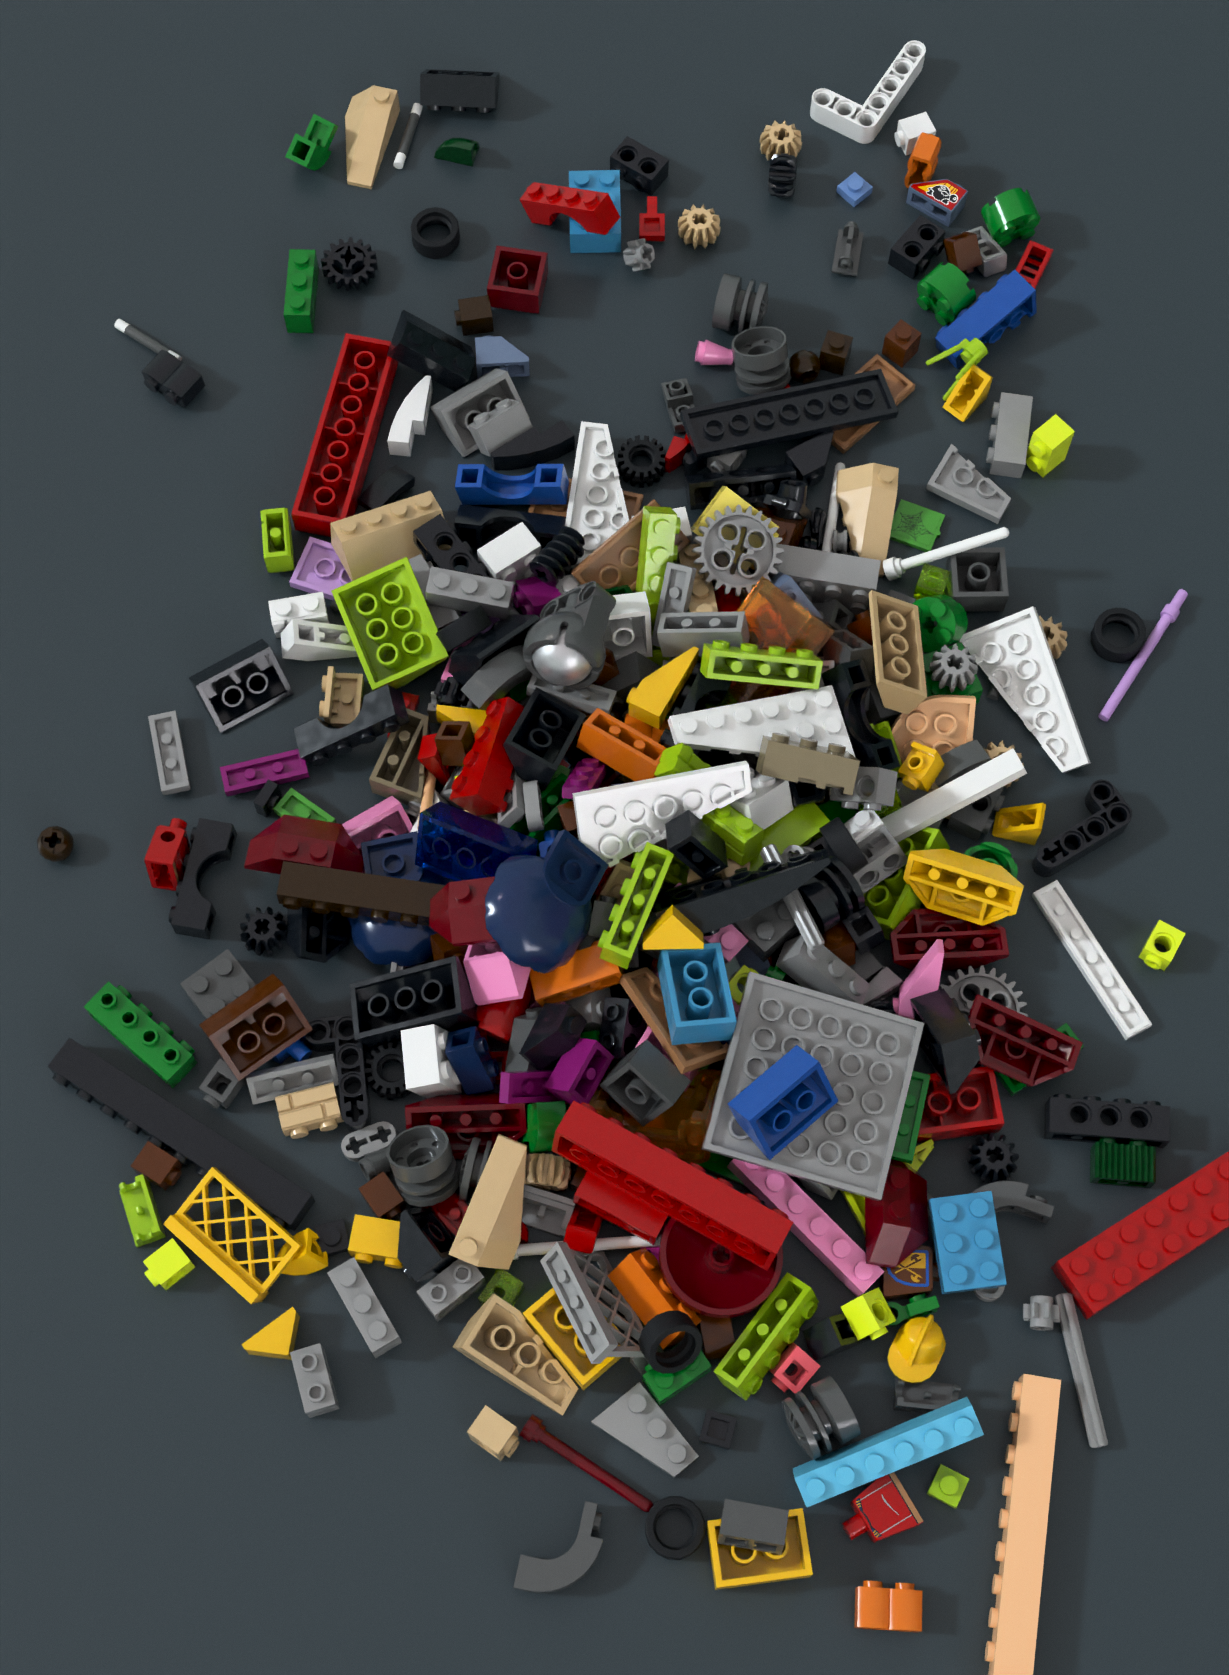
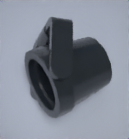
(790, 500)

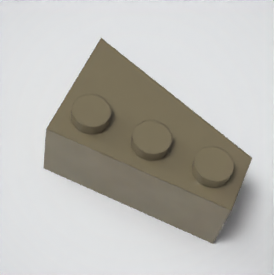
(808, 762)
(398, 769)

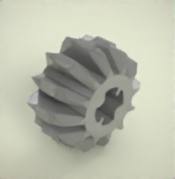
(953, 668)

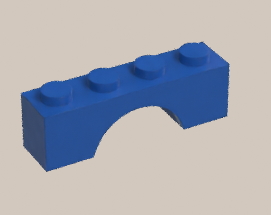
(483, 486)

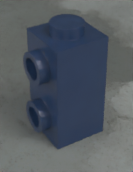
(472, 1060)

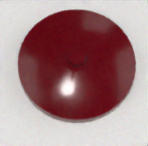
(711, 1276)

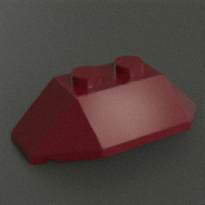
(303, 842)
(460, 911)
(963, 941)
(1020, 1044)
(469, 1117)
(899, 1219)

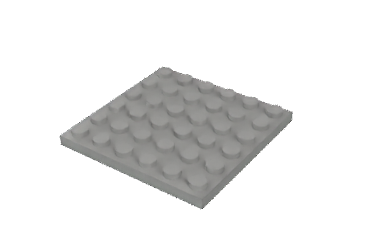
(865, 1060)

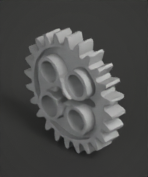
(714, 543)
(978, 982)

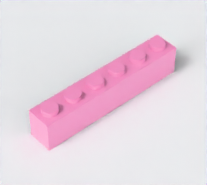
(810, 1225)

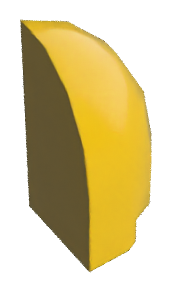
(308, 1259)

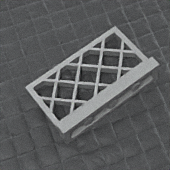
(585, 1309)

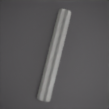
(797, 906)

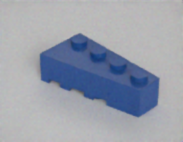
(990, 315)

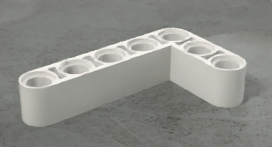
(866, 121)

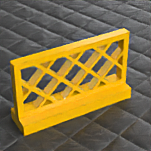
(212, 1251)

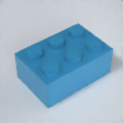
(600, 181)
(696, 994)
(966, 1242)

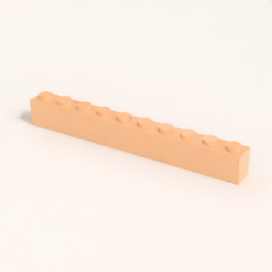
(1023, 1526)

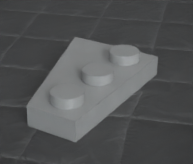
(965, 486)
(647, 1430)

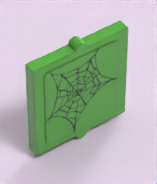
(916, 526)

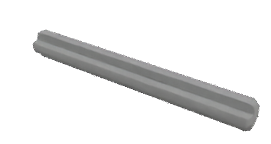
(1081, 1371)

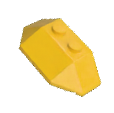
(962, 885)

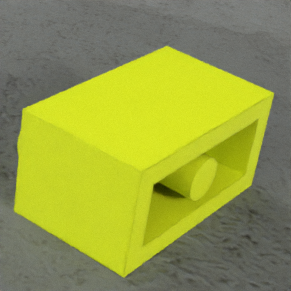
(1049, 445)

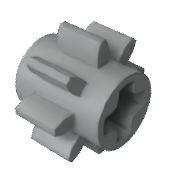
(639, 254)
(1041, 1313)

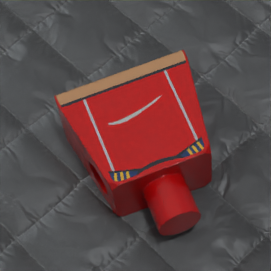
(167, 854)
(882, 1510)

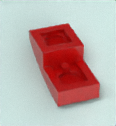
(676, 453)

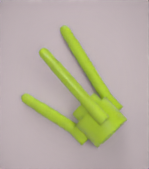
(972, 354)

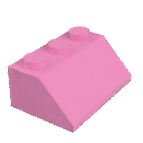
(378, 822)

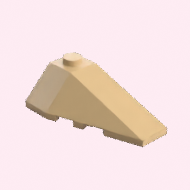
(368, 132)
(868, 506)
(494, 1216)
(510, 1349)

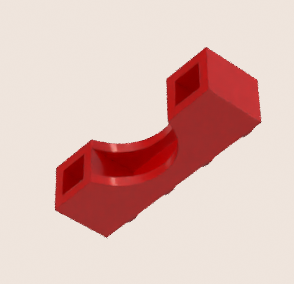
(589, 208)

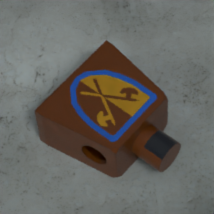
(911, 1276)

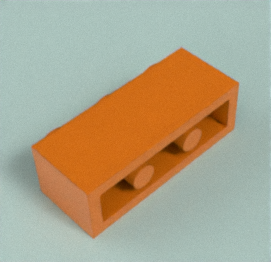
(620, 746)
(578, 977)
(646, 1292)

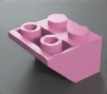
(493, 975)

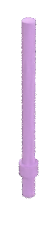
(1168, 615)

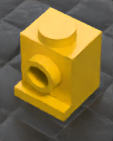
(921, 767)

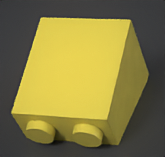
(724, 498)

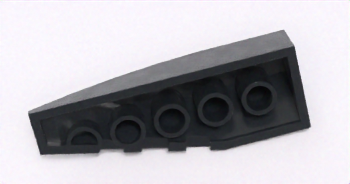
(721, 902)

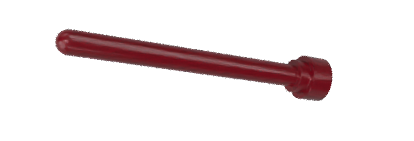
(536, 1431)

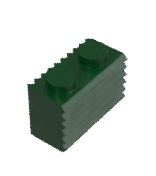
(1123, 1164)

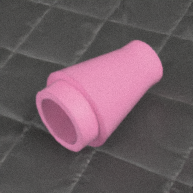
(713, 354)

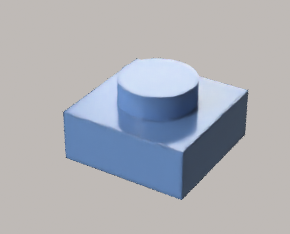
(854, 189)

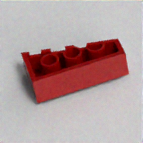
(487, 766)

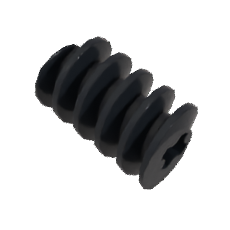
(558, 556)

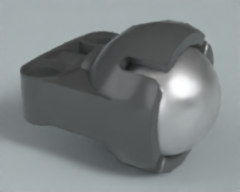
(568, 639)

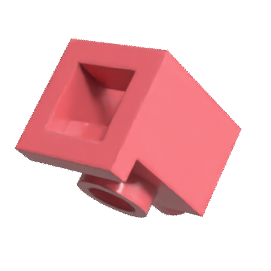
(804, 1369)

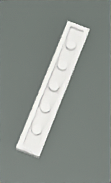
(954, 795)
(1091, 960)

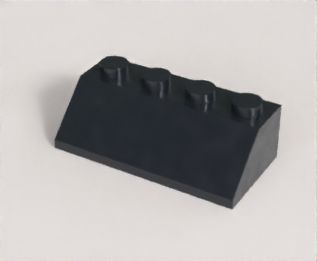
(411, 999)

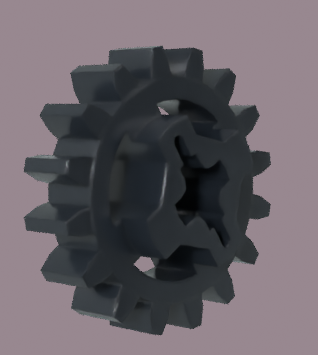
(349, 264)

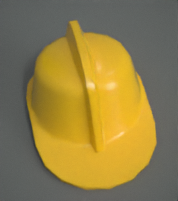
(916, 1349)

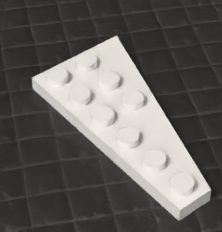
(596, 495)
(1020, 660)
(741, 725)
(627, 815)

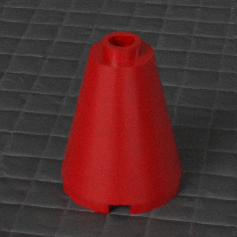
(498, 1017)

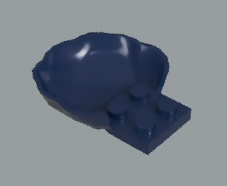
(543, 905)
(391, 940)

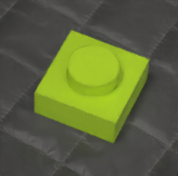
(947, 1486)

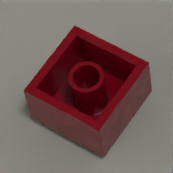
(517, 279)

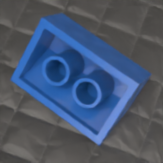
(783, 1101)

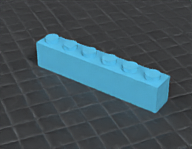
(887, 1451)

